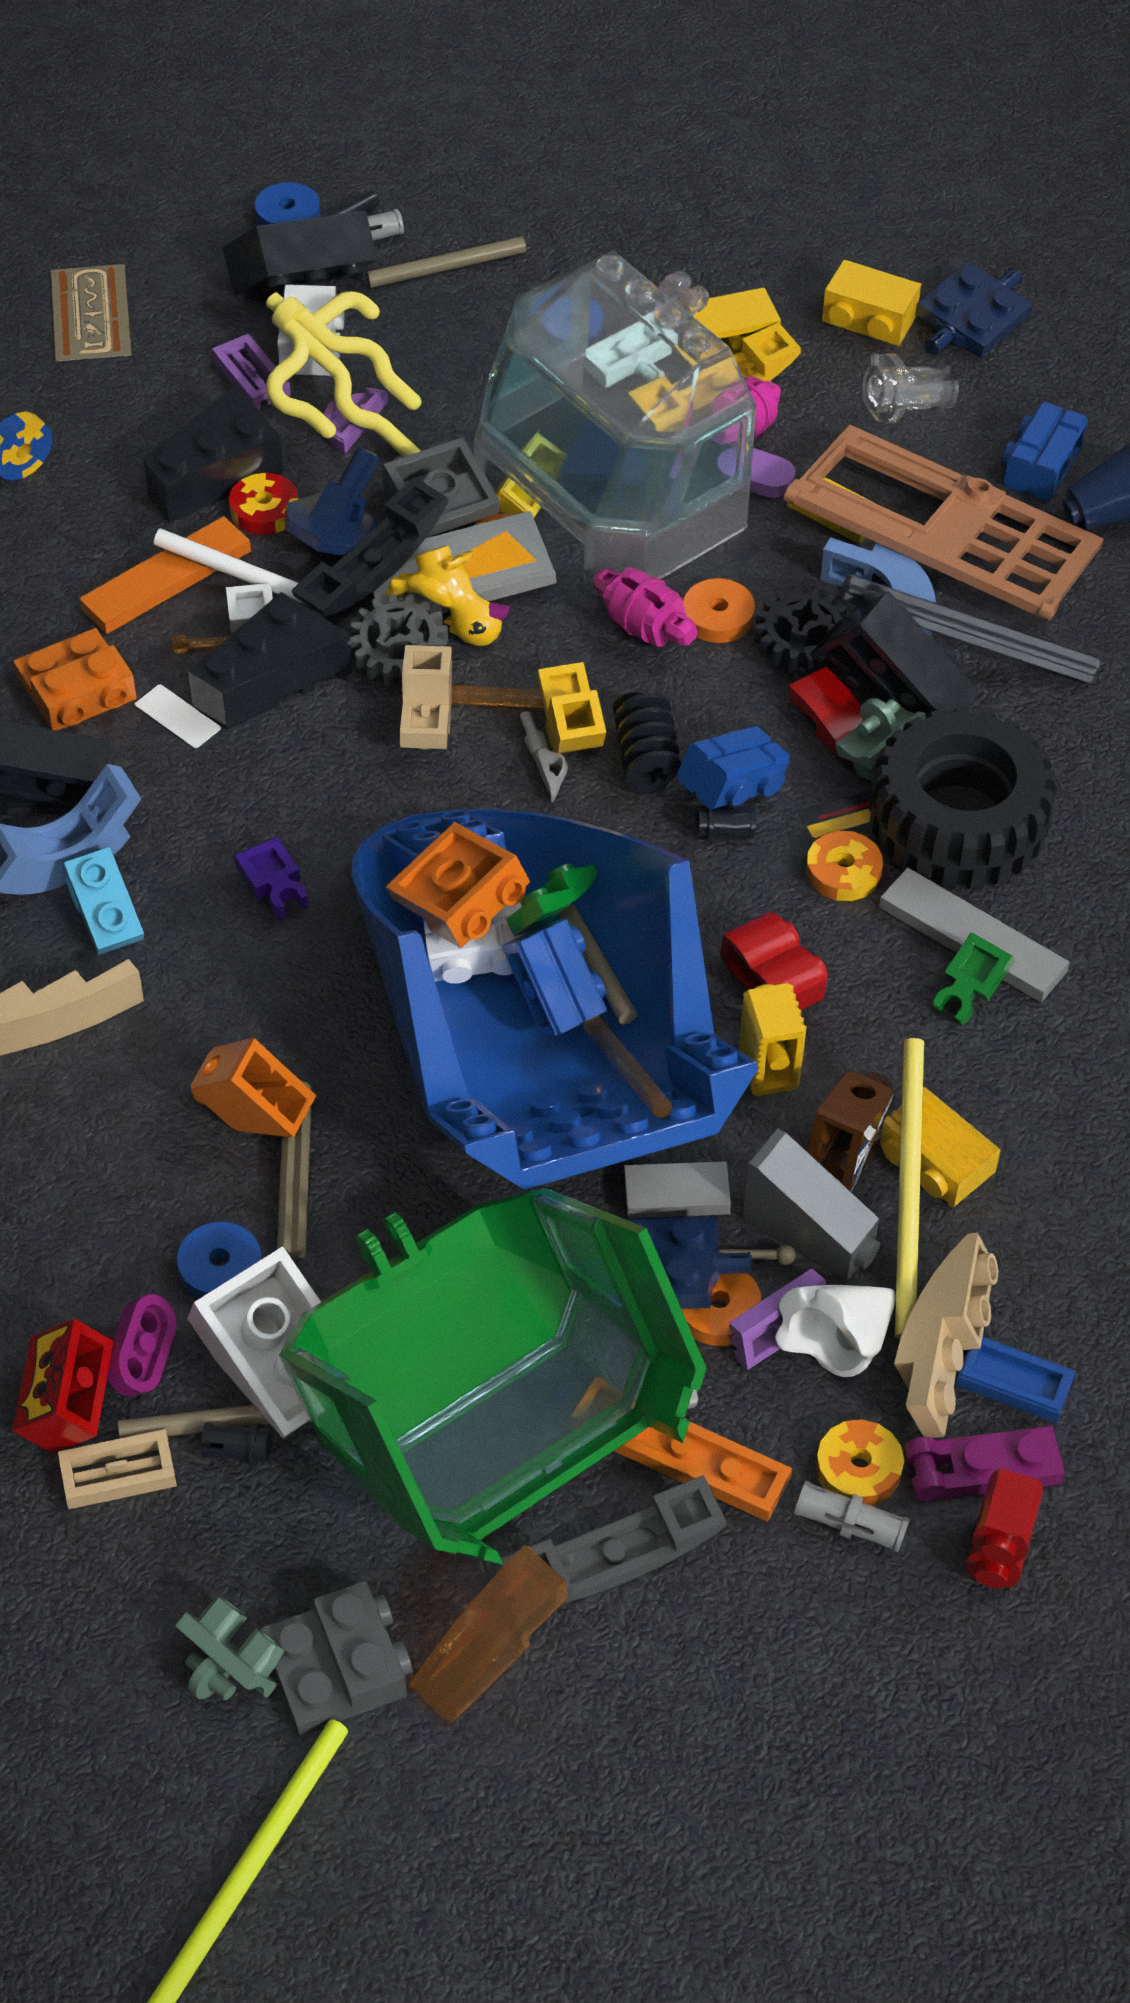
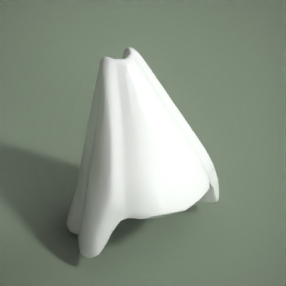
(836, 1324)

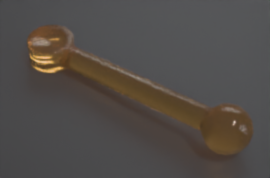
(181, 643)

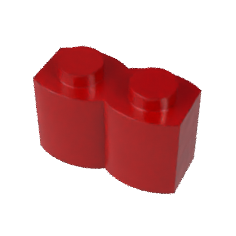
(771, 953)
(1004, 1528)

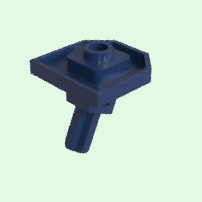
(337, 516)

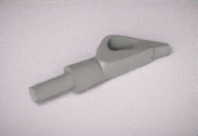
(543, 757)

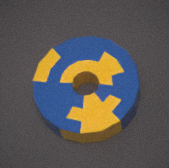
(23, 445)

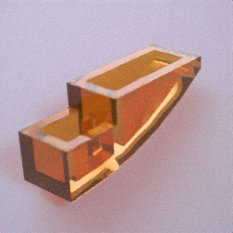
(489, 1634)

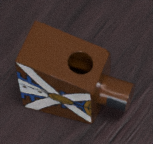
(854, 1107)

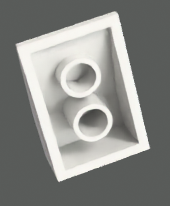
(247, 1327)

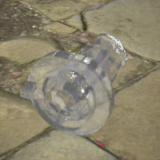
(893, 388)

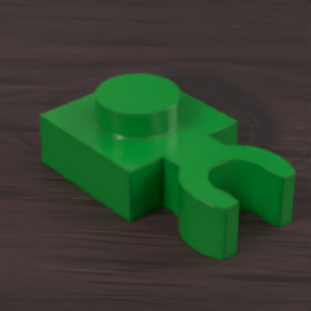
(975, 971)

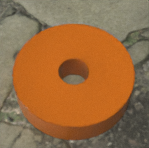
(735, 608)
(712, 1323)

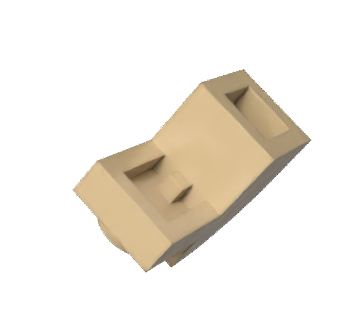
(426, 697)

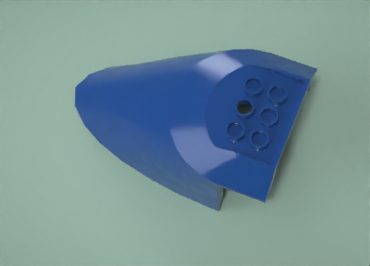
(473, 1048)

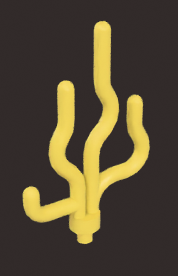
(314, 339)

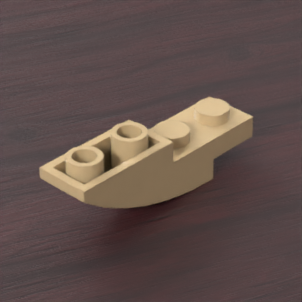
(942, 1325)

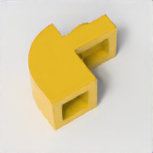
(570, 709)

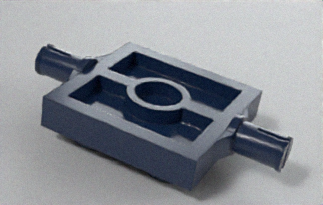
(973, 310)
(692, 1257)

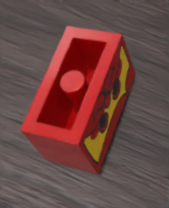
(63, 1386)

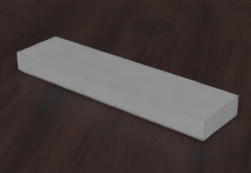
(952, 919)

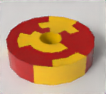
(260, 503)

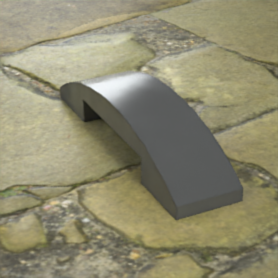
(636, 1543)

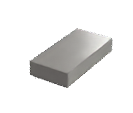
(677, 1189)

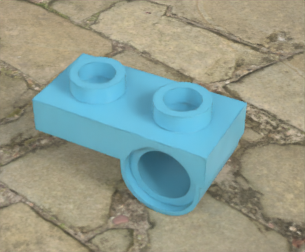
(103, 900)

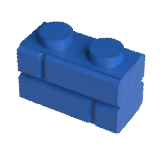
(1044, 450)
(733, 767)
(555, 977)

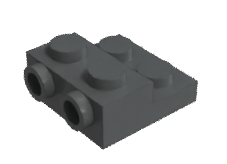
(452, 472)
(339, 1658)

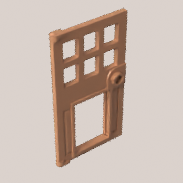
(953, 527)

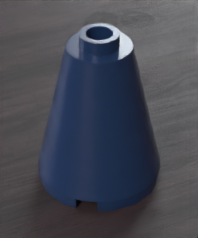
(1102, 494)

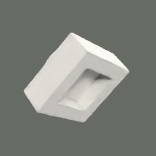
(246, 602)

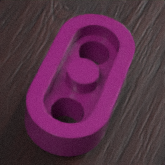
(138, 1352)

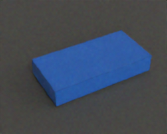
(1016, 1379)

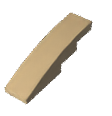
(65, 1006)

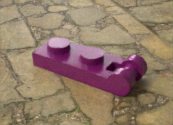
(976, 1457)

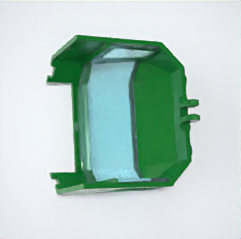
(493, 1362)

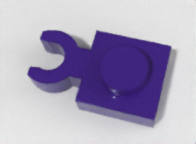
(272, 872)

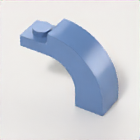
(879, 566)
(36, 856)

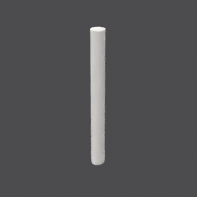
(223, 562)

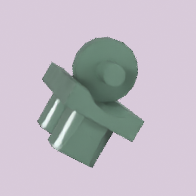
(870, 736)
(247, 1665)

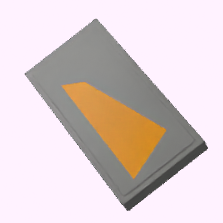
(505, 560)

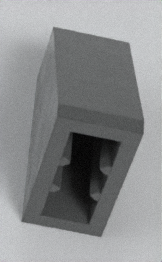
(808, 1208)

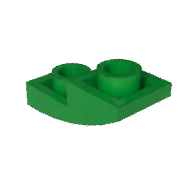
(561, 890)

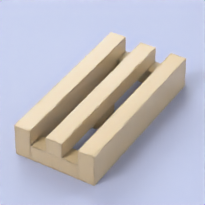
(117, 1478)

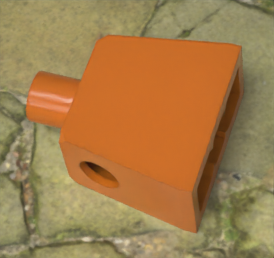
(252, 1089)

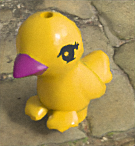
(447, 584)

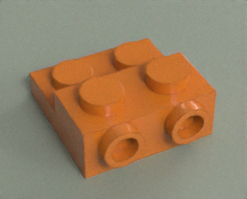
(76, 679)
(460, 884)

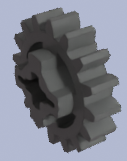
(392, 628)

